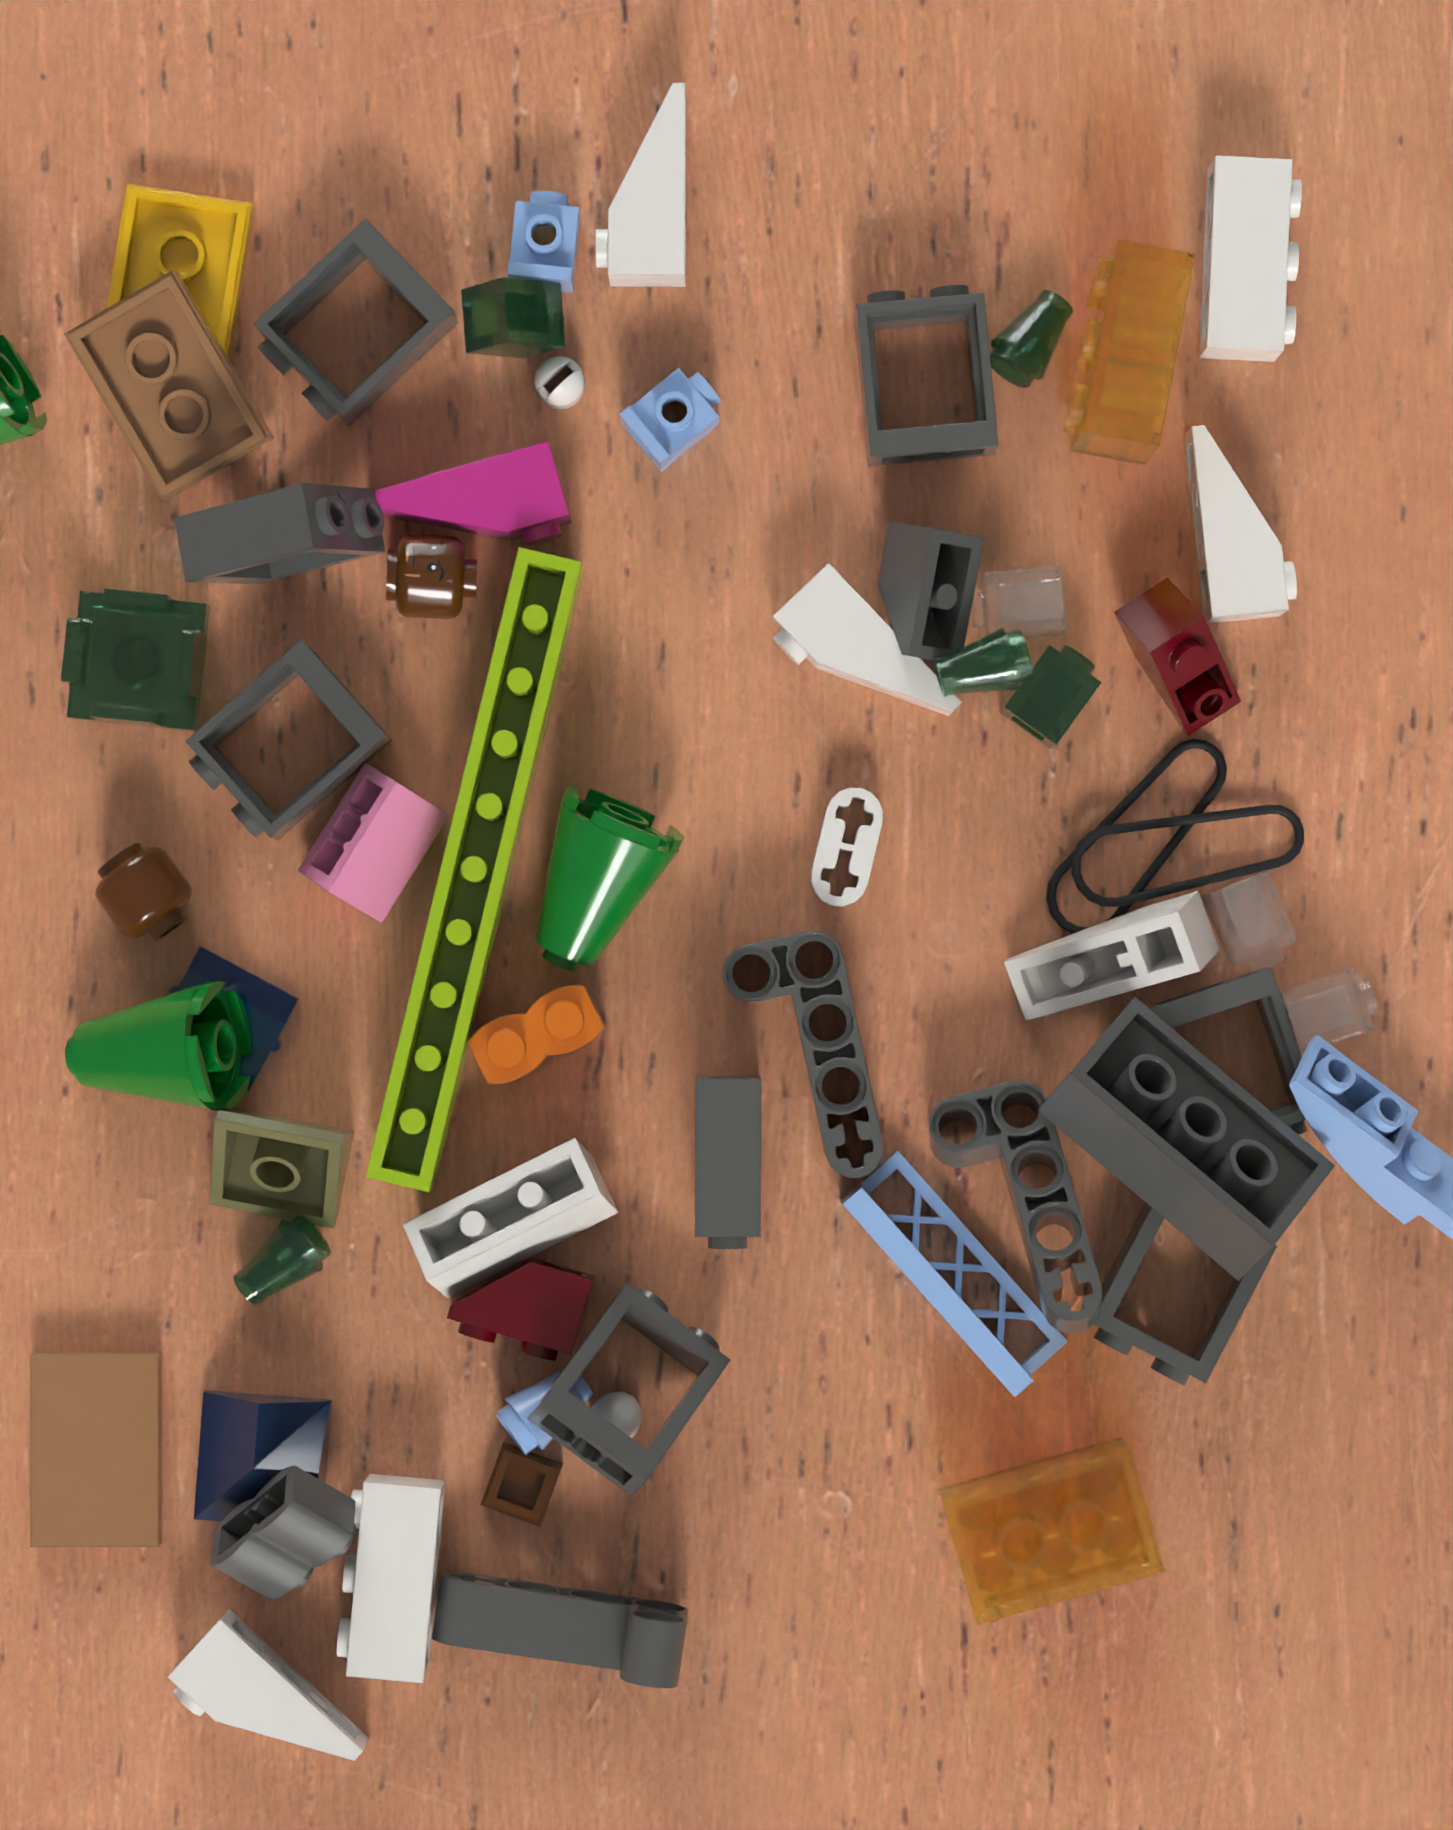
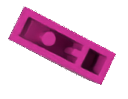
(493, 497)

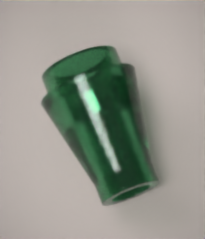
(1029, 342)
(987, 665)
(284, 1258)

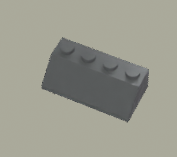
(1187, 1139)

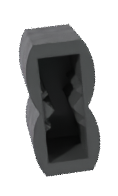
(284, 1533)

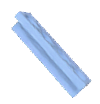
(937, 1290)

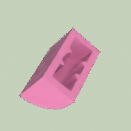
(373, 843)

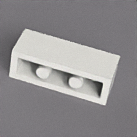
(1248, 258)
(510, 1218)
(392, 1578)

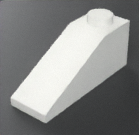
(649, 210)
(1235, 547)
(850, 640)
(1114, 957)
(253, 1688)

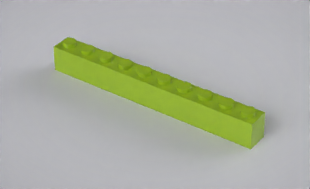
(475, 870)

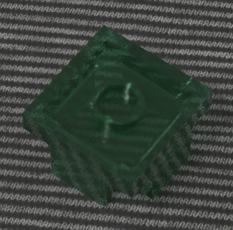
(135, 659)

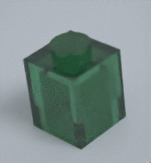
(513, 318)
(1054, 696)

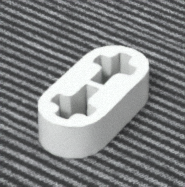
(861, 851)

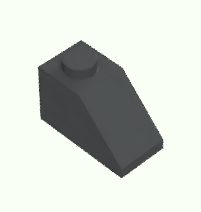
(929, 587)

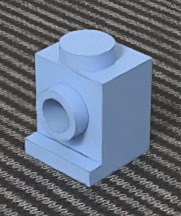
(545, 262)
(668, 441)

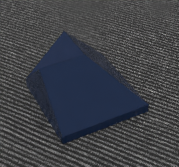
(250, 1441)

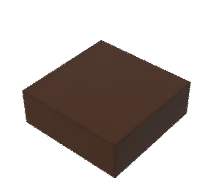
(521, 1484)

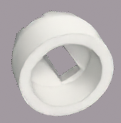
(568, 391)
(621, 1411)

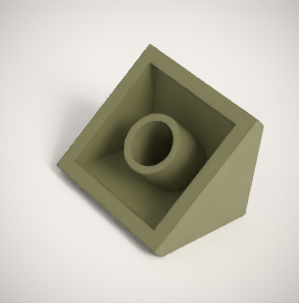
(278, 1166)

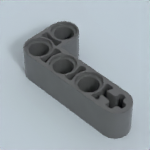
(818, 1054)
(1032, 1206)
(563, 1625)

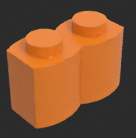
(521, 1042)

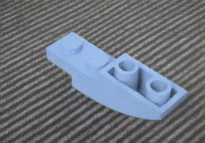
(1373, 1136)

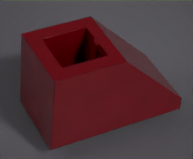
(1178, 655)
(529, 1303)

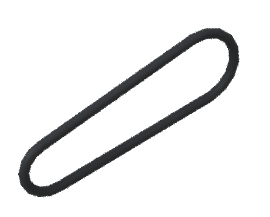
(1123, 806)
(1192, 883)

